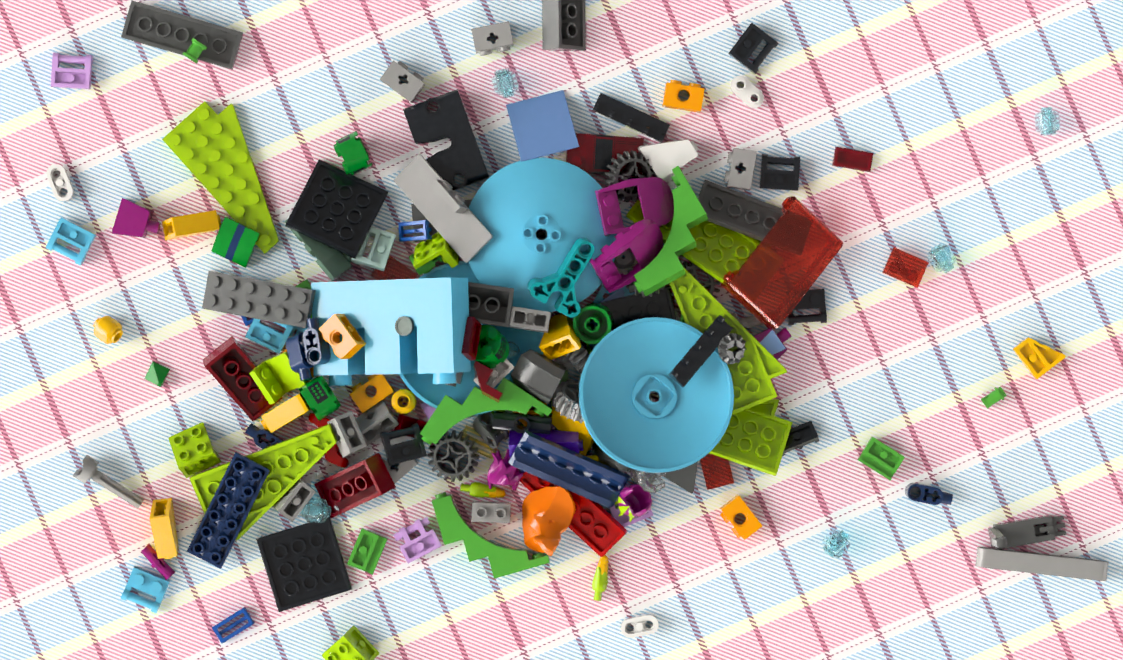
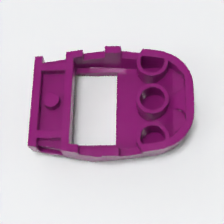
(654, 197)
(645, 243)

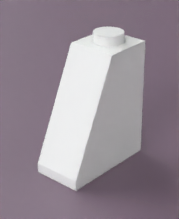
(668, 155)

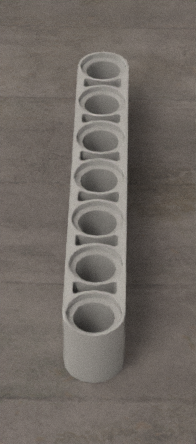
(1041, 564)

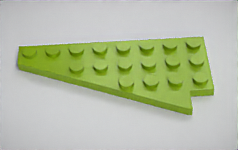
(220, 159)
(717, 247)
(754, 371)
(755, 438)
(286, 462)

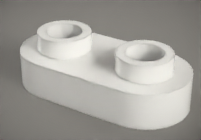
(746, 92)
(59, 183)
(639, 626)

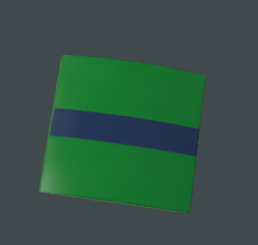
(235, 242)

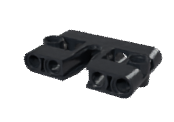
(452, 123)

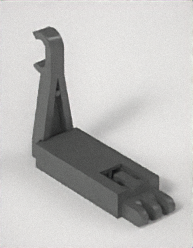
(1024, 532)

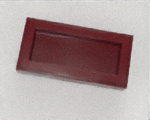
(852, 159)
(471, 338)

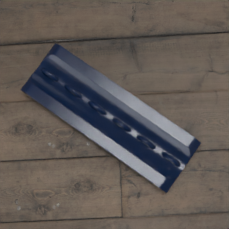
(568, 469)
(228, 510)

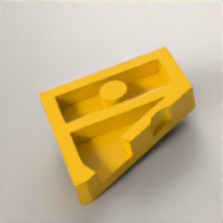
(1037, 357)

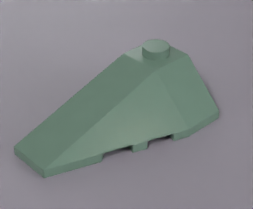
(330, 260)

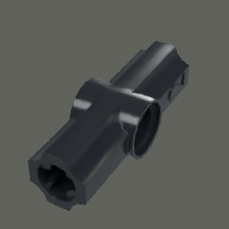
(535, 423)

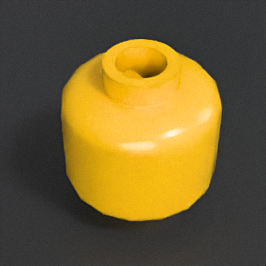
(108, 329)
(397, 404)

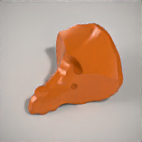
(546, 517)

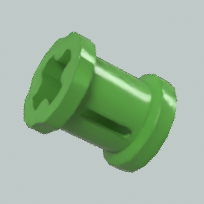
(194, 50)

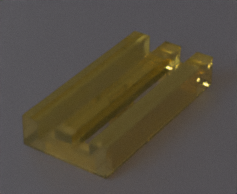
(489, 455)

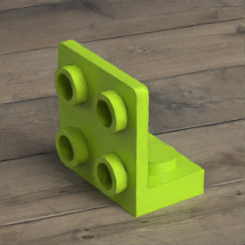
(433, 248)
(276, 377)
(193, 450)
(351, 647)

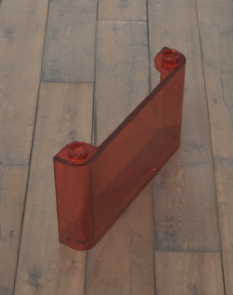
(783, 264)

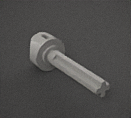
(90, 471)

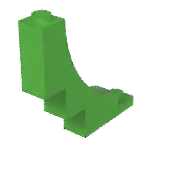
(666, 265)
(451, 412)
(501, 558)

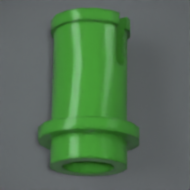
(993, 397)

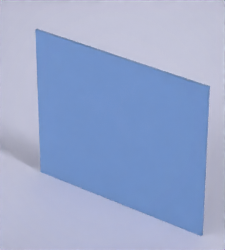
(542, 125)

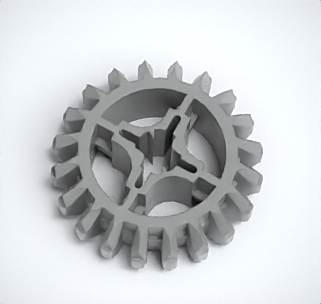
(567, 400)

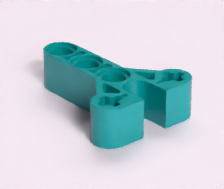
(552, 282)

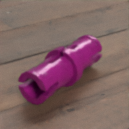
(165, 570)

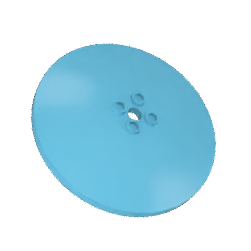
(531, 198)
(647, 433)

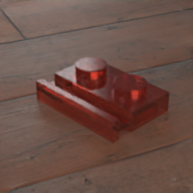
(905, 267)
(393, 271)
(716, 471)

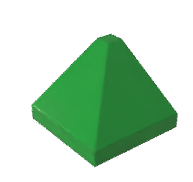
(157, 374)

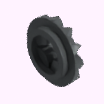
(729, 341)

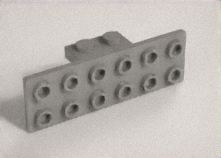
(443, 208)

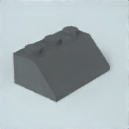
(563, 25)
(490, 303)

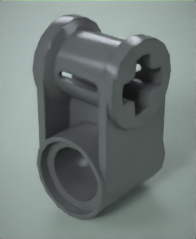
(487, 432)

